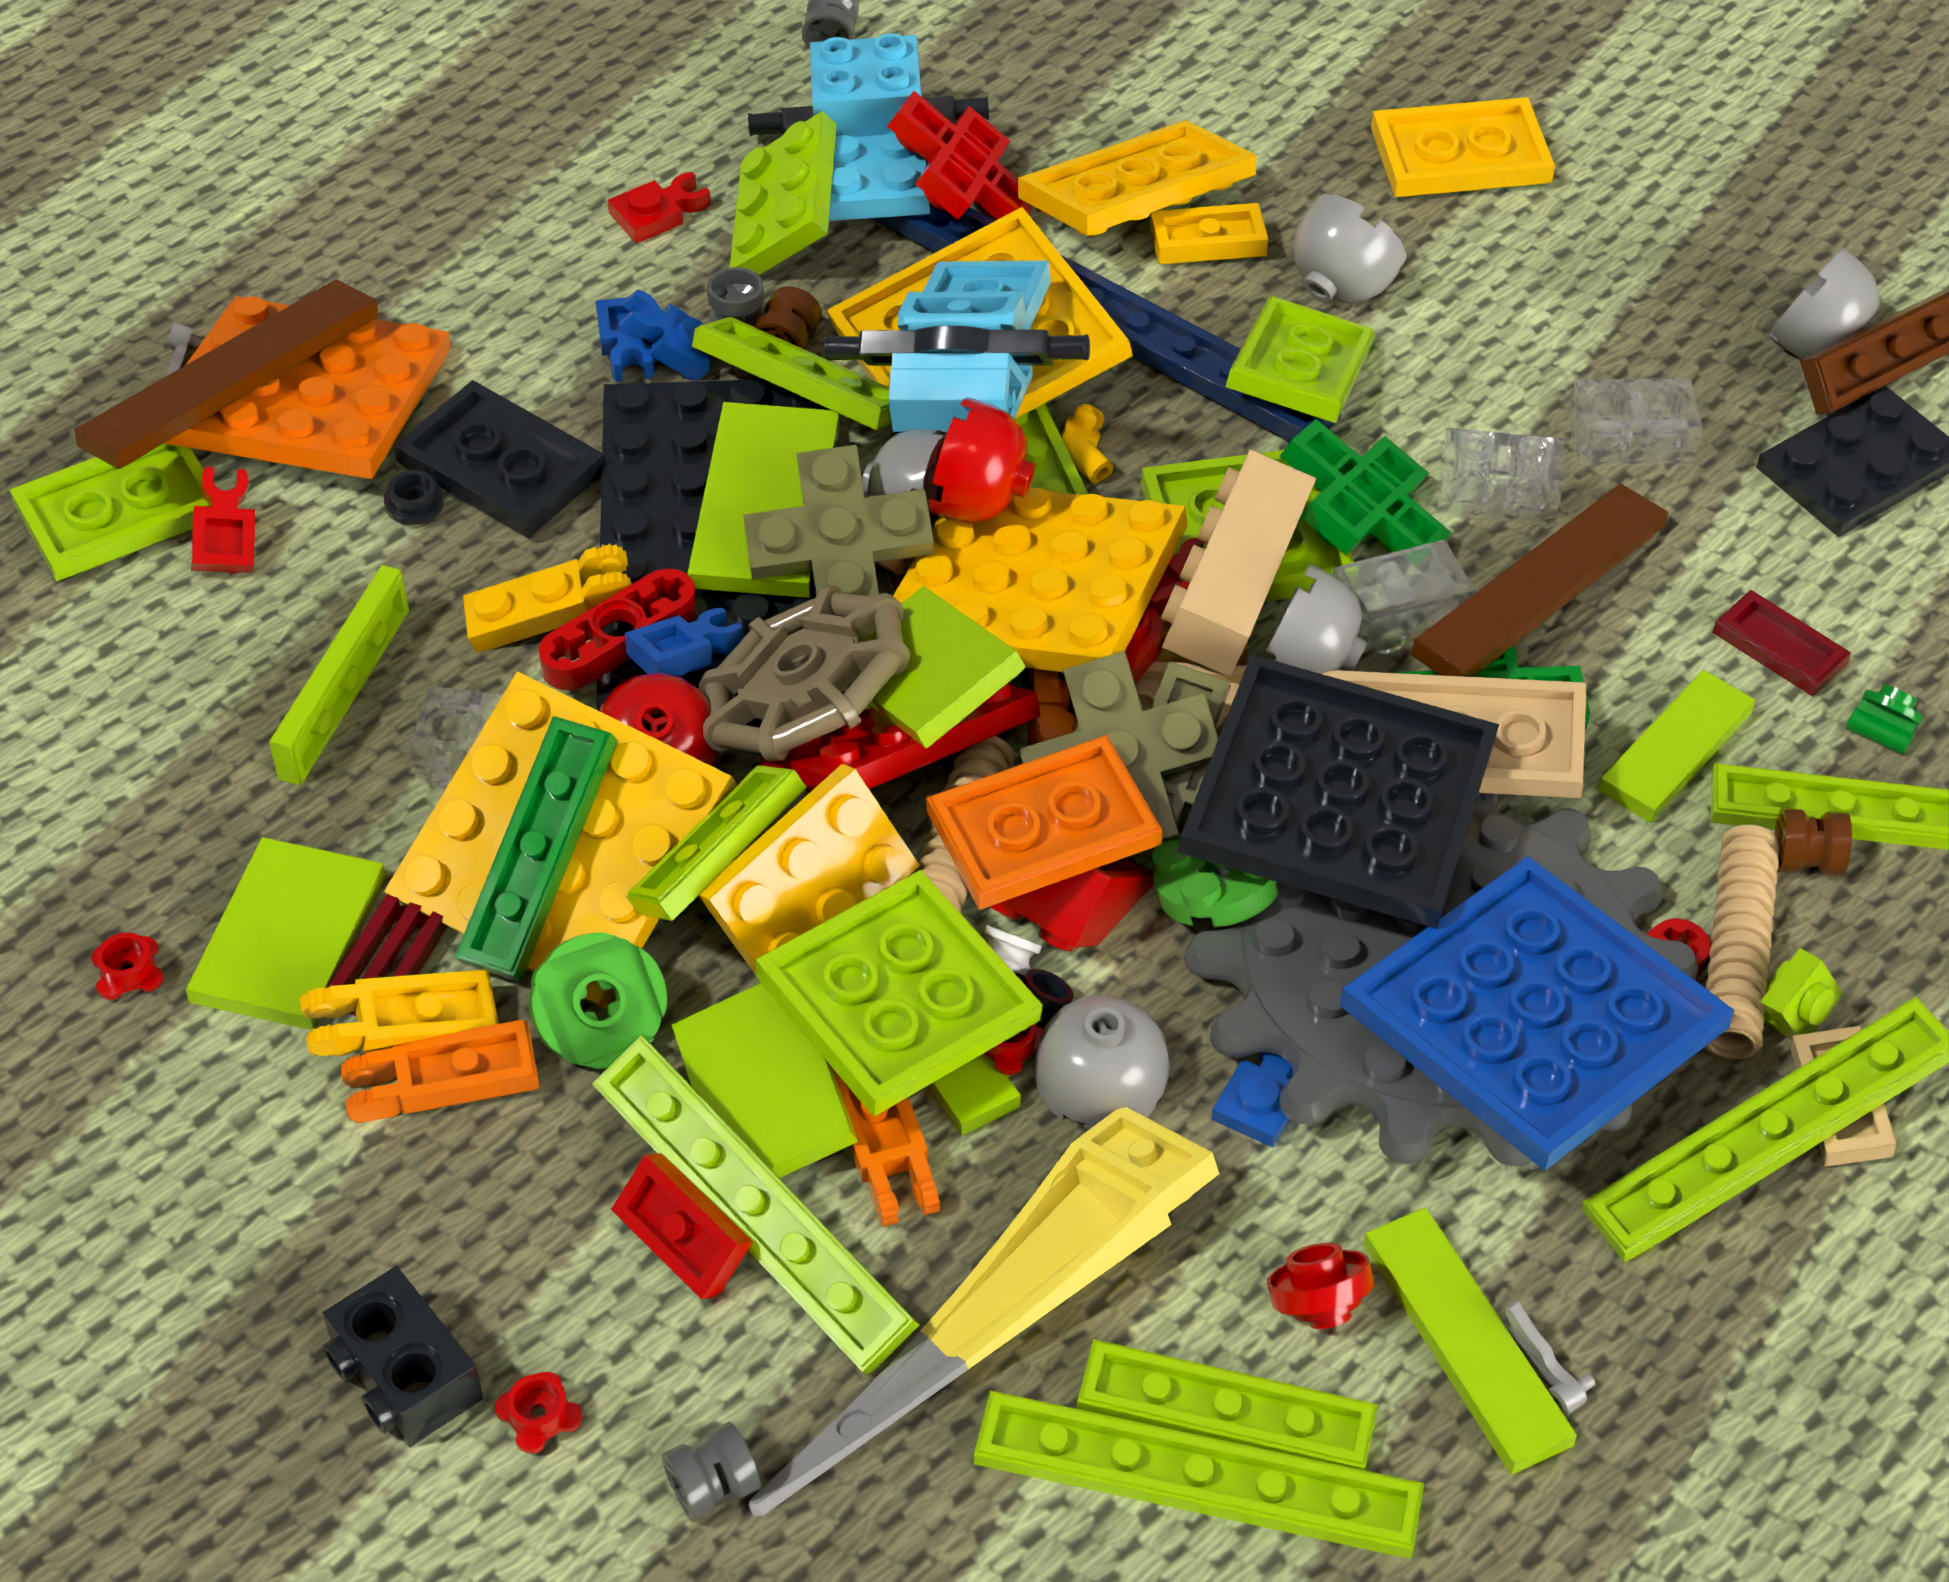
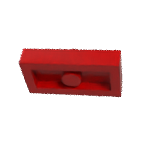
(681, 1226)

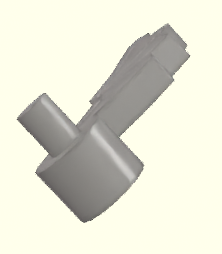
(180, 338)
(1566, 1390)

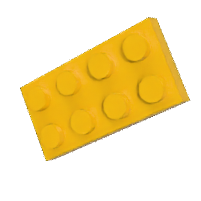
(1136, 177)

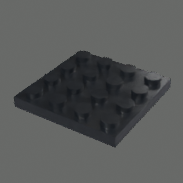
(1340, 790)

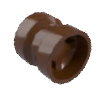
(791, 316)
(1814, 841)

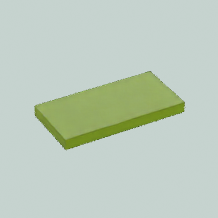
(754, 473)

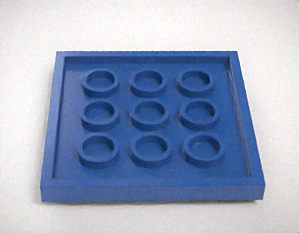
(1536, 1011)

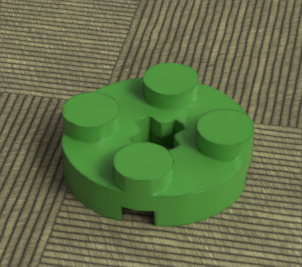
(1190, 889)
(562, 983)

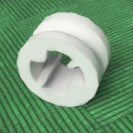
(1012, 949)

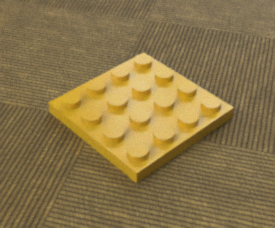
(1065, 310)
(1053, 572)
(638, 816)

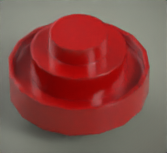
(1321, 1284)

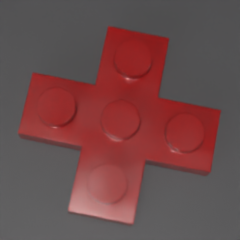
(960, 159)

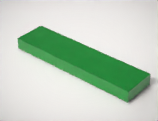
(536, 848)

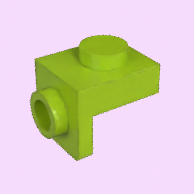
(1800, 995)

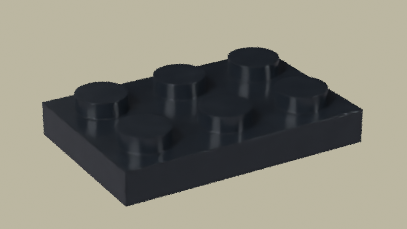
(500, 458)
(1859, 460)

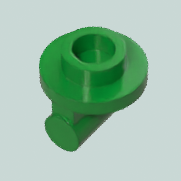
(1886, 718)

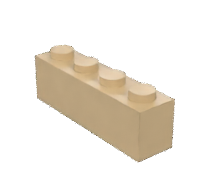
(1238, 564)

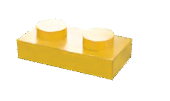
(1208, 233)

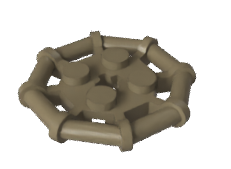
(798, 668)

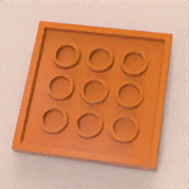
(331, 409)

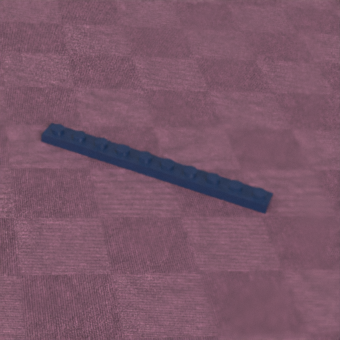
(1153, 332)

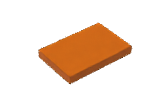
(1043, 821)

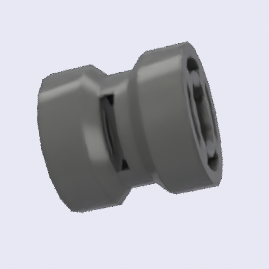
(829, 20)
(743, 295)
(711, 1471)

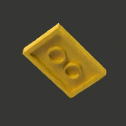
(1462, 147)
(809, 867)

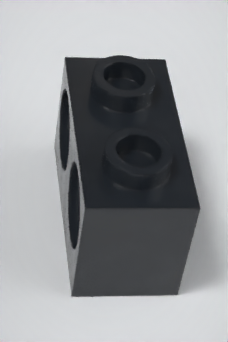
(412, 1352)

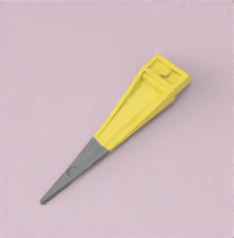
(1083, 1219)

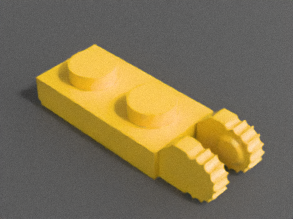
(543, 598)
(398, 1010)

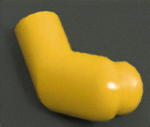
(1081, 440)

